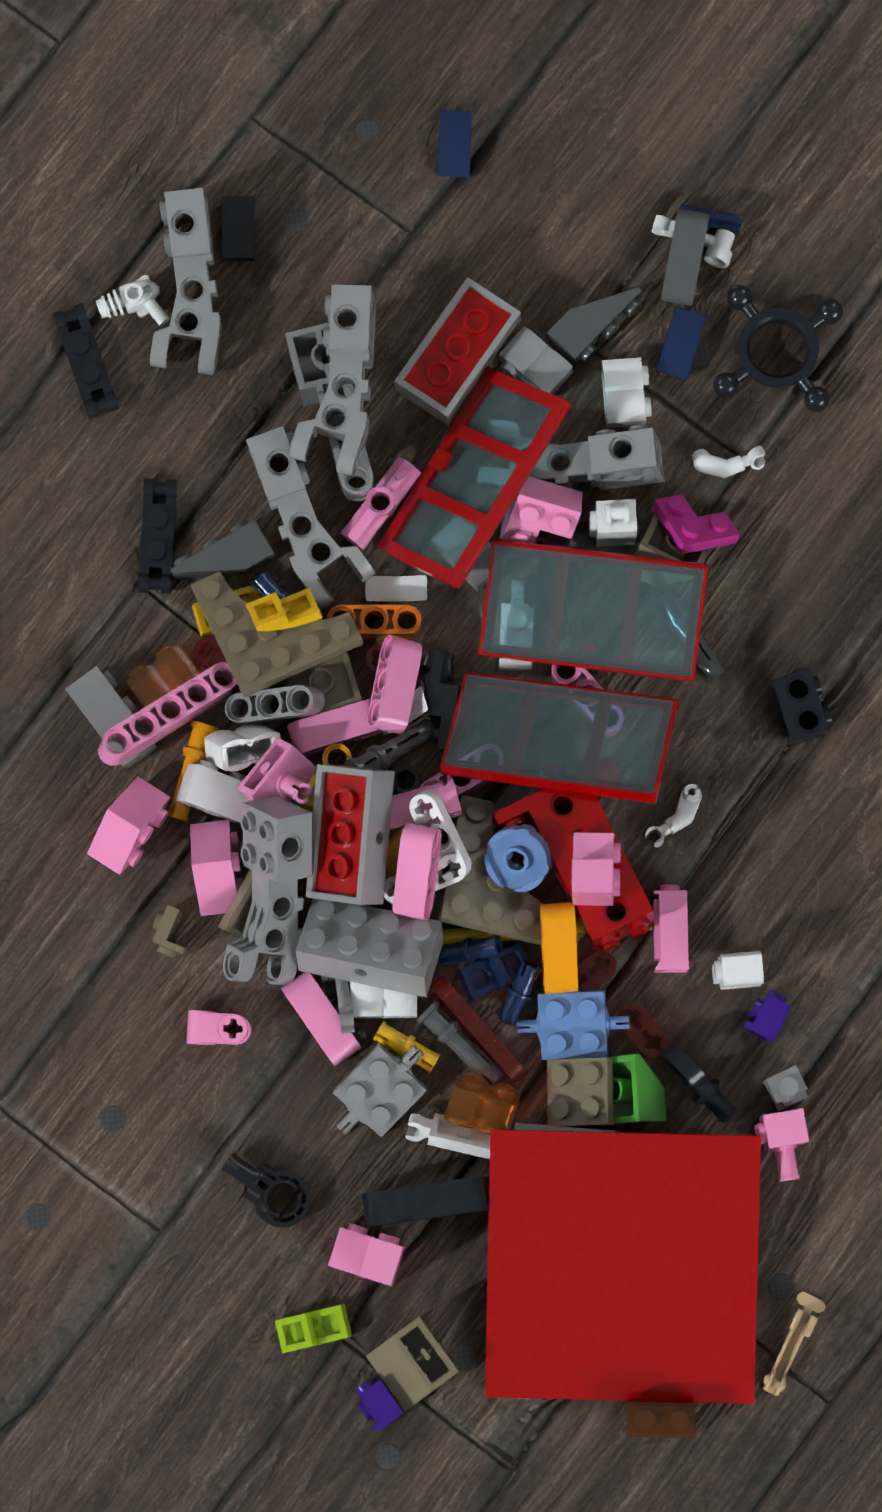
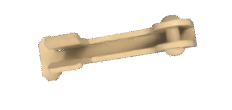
(801, 1326)

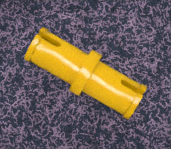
(402, 1044)

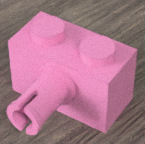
(280, 773)
(781, 1135)

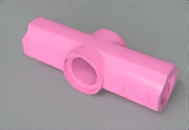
(392, 486)

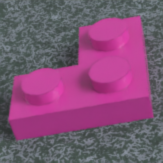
(693, 532)

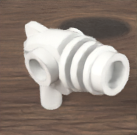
(134, 297)

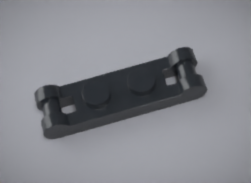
(86, 361)
(157, 536)

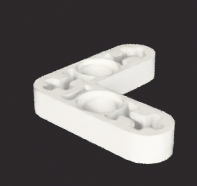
(452, 851)

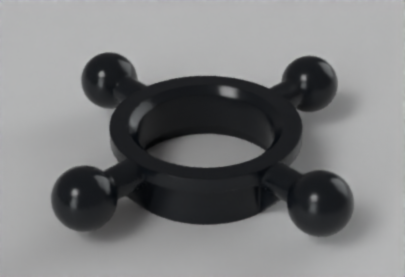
(828, 312)

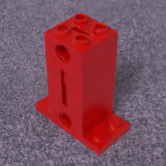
(585, 817)

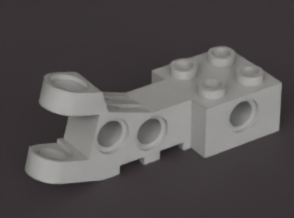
(191, 256)
(350, 354)
(312, 377)
(603, 461)
(289, 495)
(278, 853)

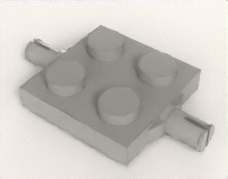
(380, 1090)

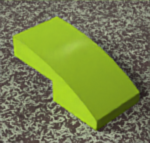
(313, 1328)

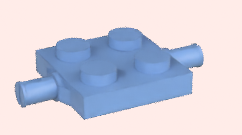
(573, 1025)

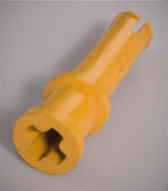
(193, 754)

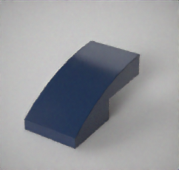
(454, 143)
(681, 342)
(491, 972)

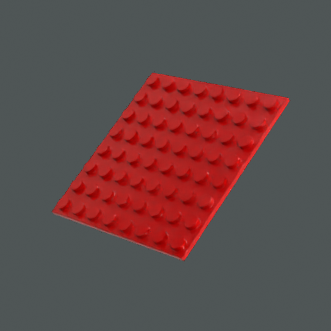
(622, 1266)

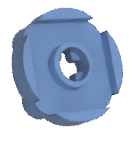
(525, 841)

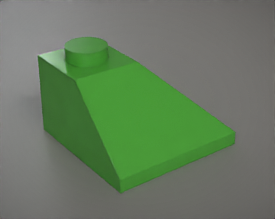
(636, 1092)

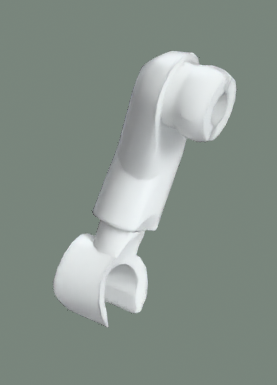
(724, 468)
(683, 816)

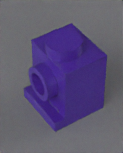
(768, 1016)
(378, 1403)

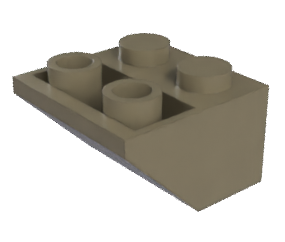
(412, 1363)

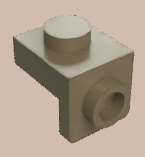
(165, 926)

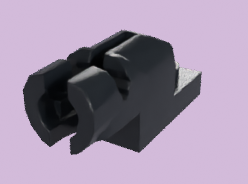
(438, 692)

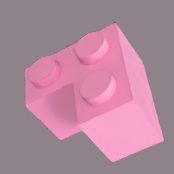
(544, 508)
(128, 825)
(215, 865)
(593, 869)
(367, 1255)

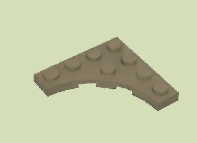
(268, 657)
(477, 899)

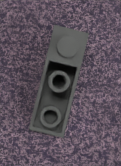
(586, 325)
(233, 555)

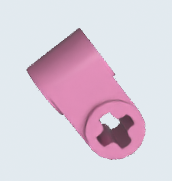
(211, 1028)

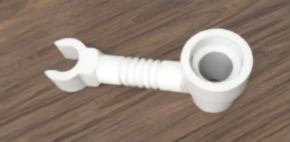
(719, 246)

